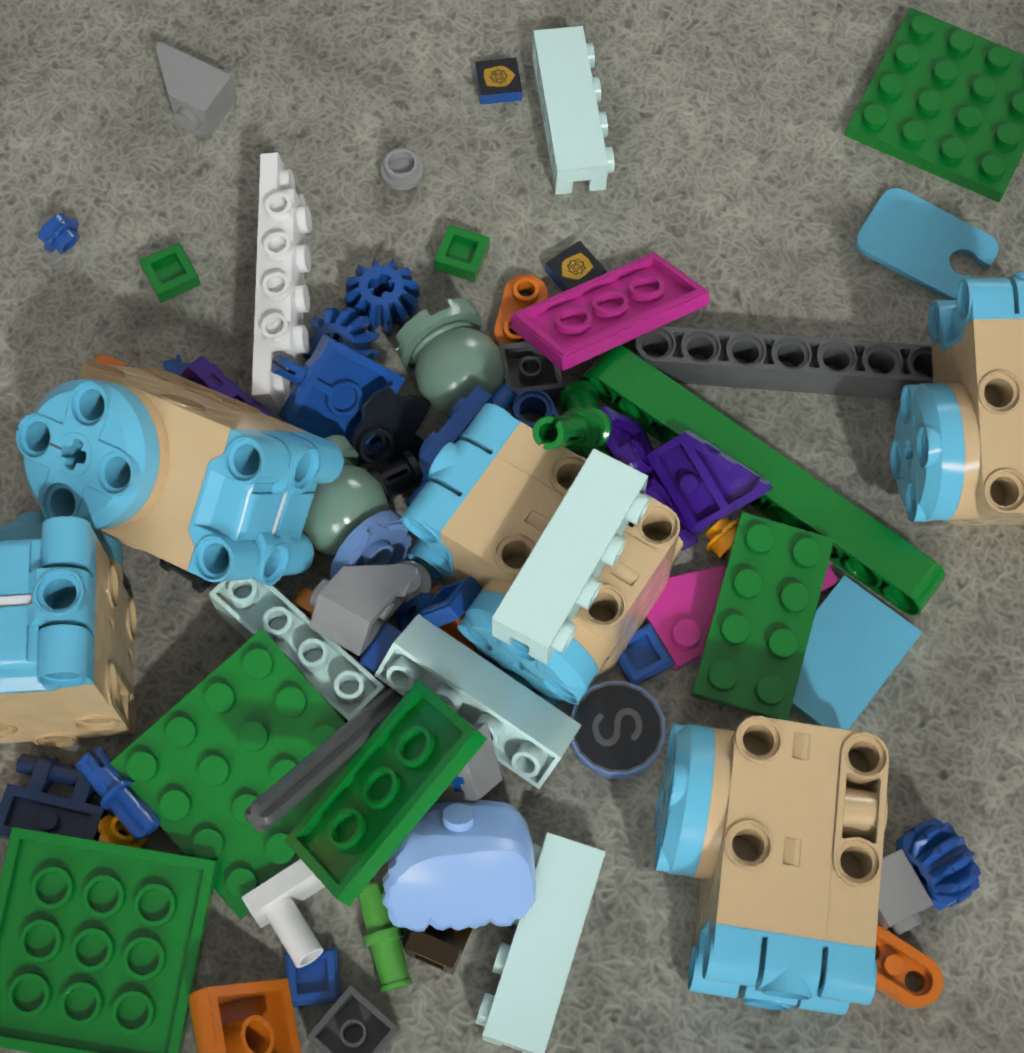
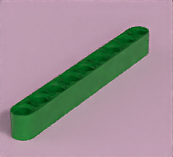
(797, 499)

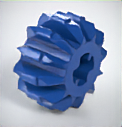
(383, 295)
(344, 326)
(940, 862)

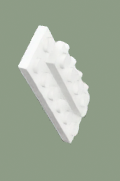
(280, 284)

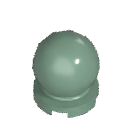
(450, 354)
(343, 503)

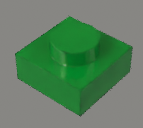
(461, 253)
(169, 272)

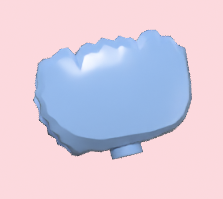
(462, 868)

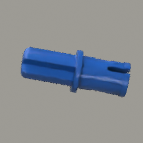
(115, 794)

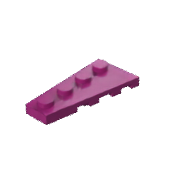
(686, 608)

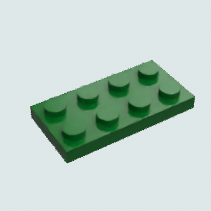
(762, 617)
(384, 792)

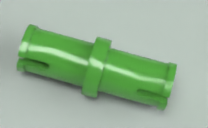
(383, 940)

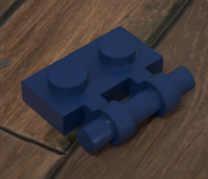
(44, 812)

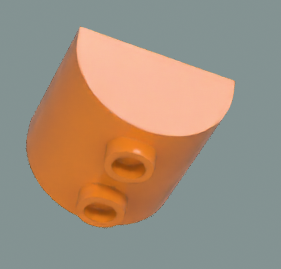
(245, 1018)

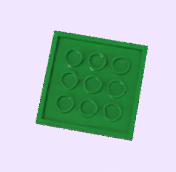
(946, 105)
(222, 753)
(98, 944)

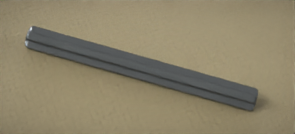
(320, 763)

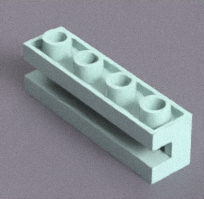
(570, 109)
(571, 555)
(335, 673)
(523, 727)
(542, 947)

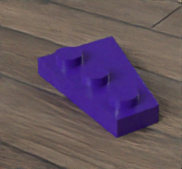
(630, 446)

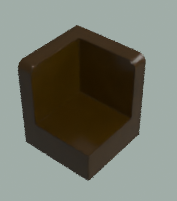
(438, 947)

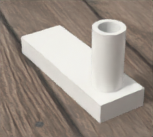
(277, 904)

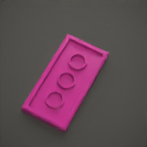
(608, 310)

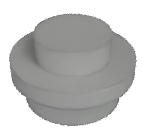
(401, 169)

